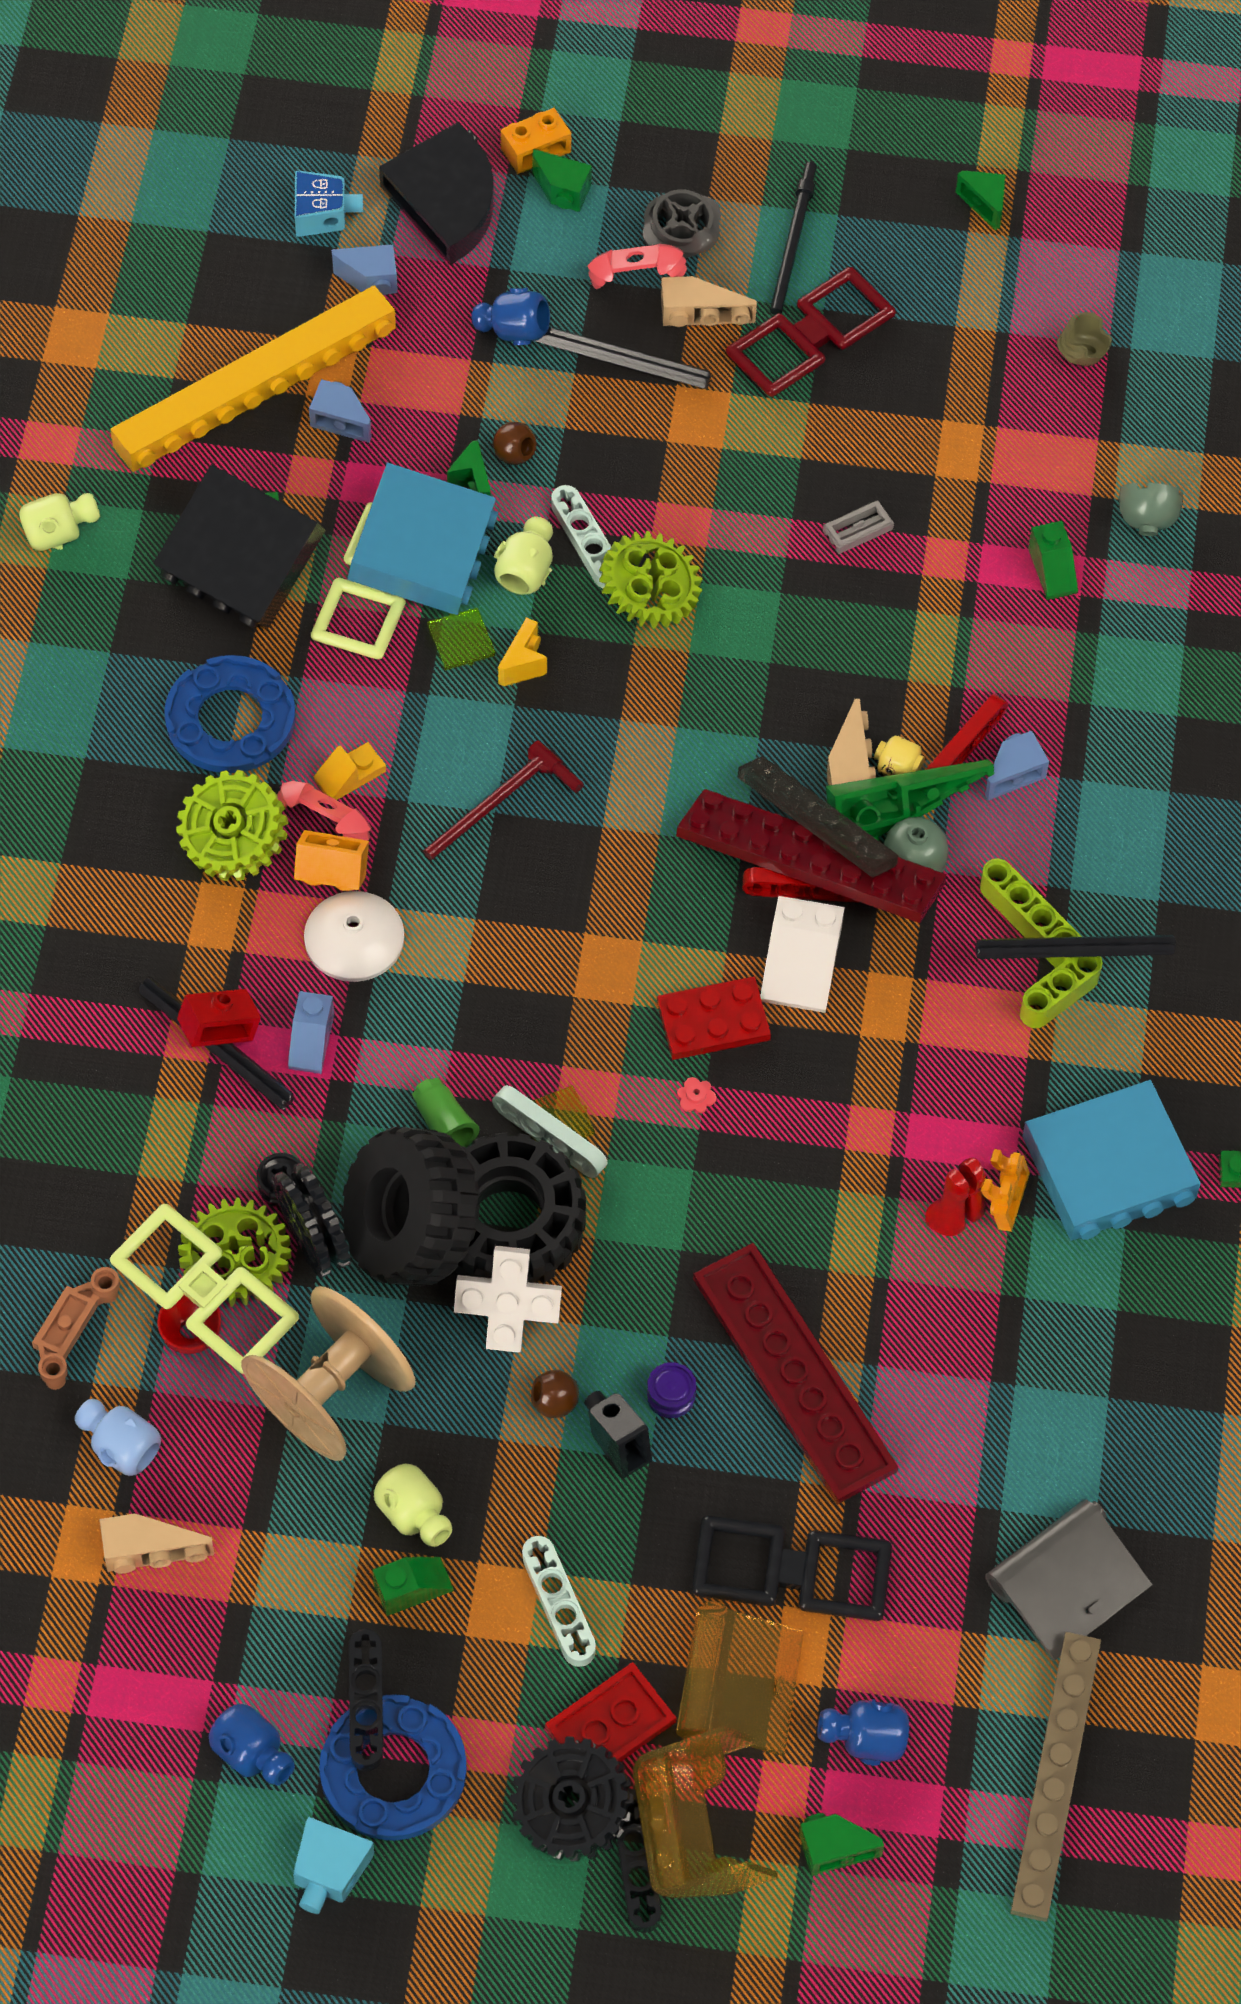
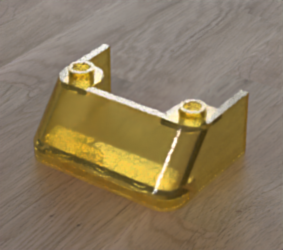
(676, 1818)

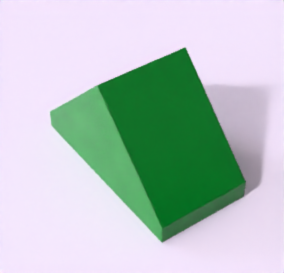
(983, 194)

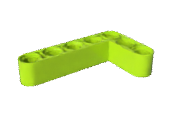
(1023, 918)

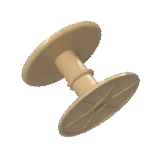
(357, 1345)

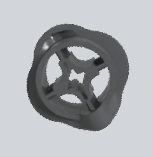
(682, 212)

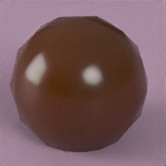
(514, 443)
(554, 1394)

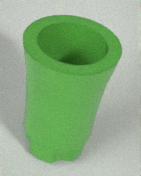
(444, 1112)

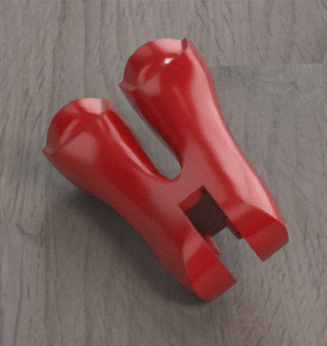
(959, 1200)

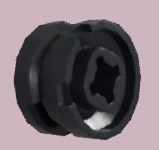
(270, 1166)

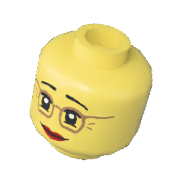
(898, 756)

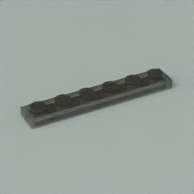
(818, 816)

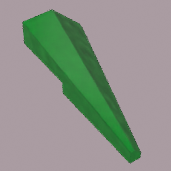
(885, 800)

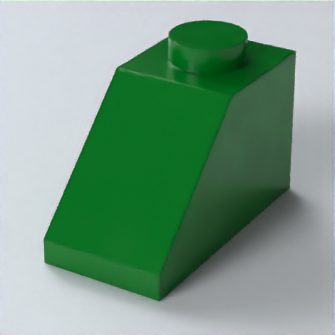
(562, 179)
(1053, 559)
(410, 1582)
(836, 1843)

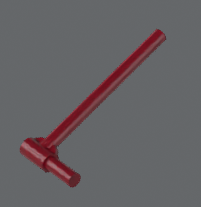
(539, 759)

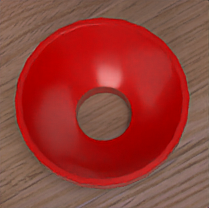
(173, 1319)

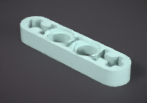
(580, 538)
(546, 1127)
(560, 1600)

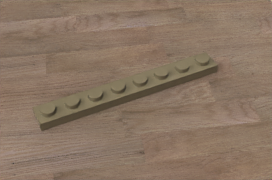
(1055, 1777)

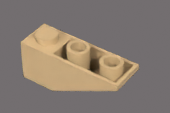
(701, 303)
(851, 750)
(143, 1541)

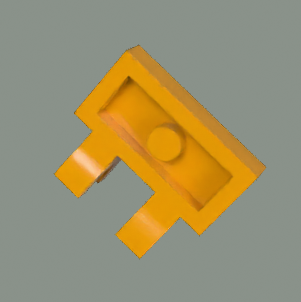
(1007, 1198)

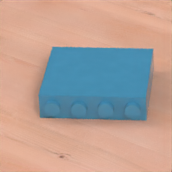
(423, 539)
(1111, 1160)

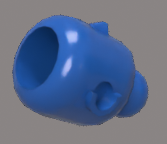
(514, 316)
(869, 1730)
(250, 1744)

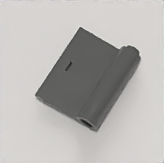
(1066, 1572)

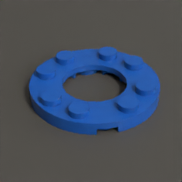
(224, 674)
(407, 1817)

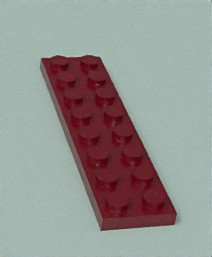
(798, 853)
(795, 1373)

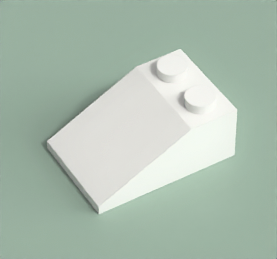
(802, 954)

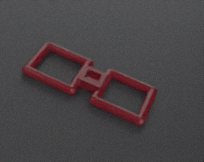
(811, 331)

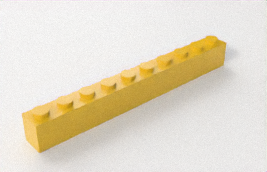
(253, 379)

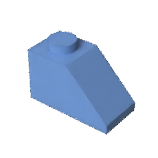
(367, 267)
(339, 411)
(1017, 765)
(310, 1032)

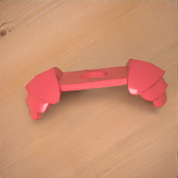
(663, 256)
(350, 821)

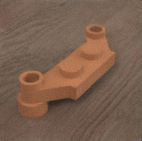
(68, 1321)

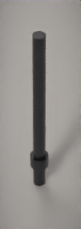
(804, 192)

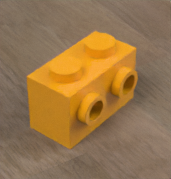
(541, 132)
(331, 860)

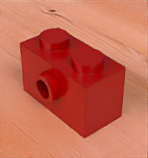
(218, 1017)

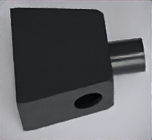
(619, 1432)

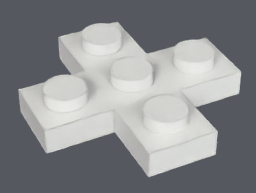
(507, 1299)

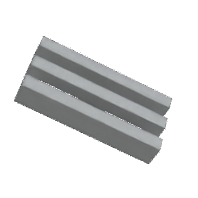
(860, 531)

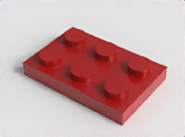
(713, 1018)
(616, 1714)

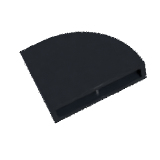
(444, 190)

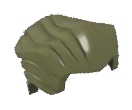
(1084, 340)

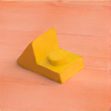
(521, 658)
(348, 771)

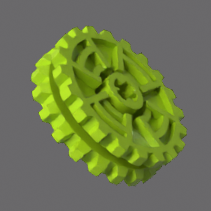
(232, 825)

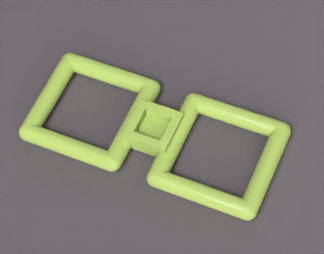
(341, 585)
(203, 1286)

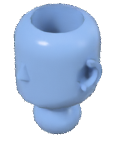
(119, 1436)

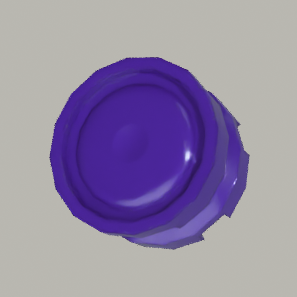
(671, 1390)

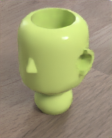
(55, 520)
(525, 558)
(412, 1504)

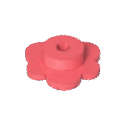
(699, 1102)

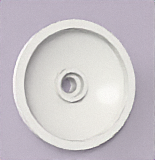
(358, 951)

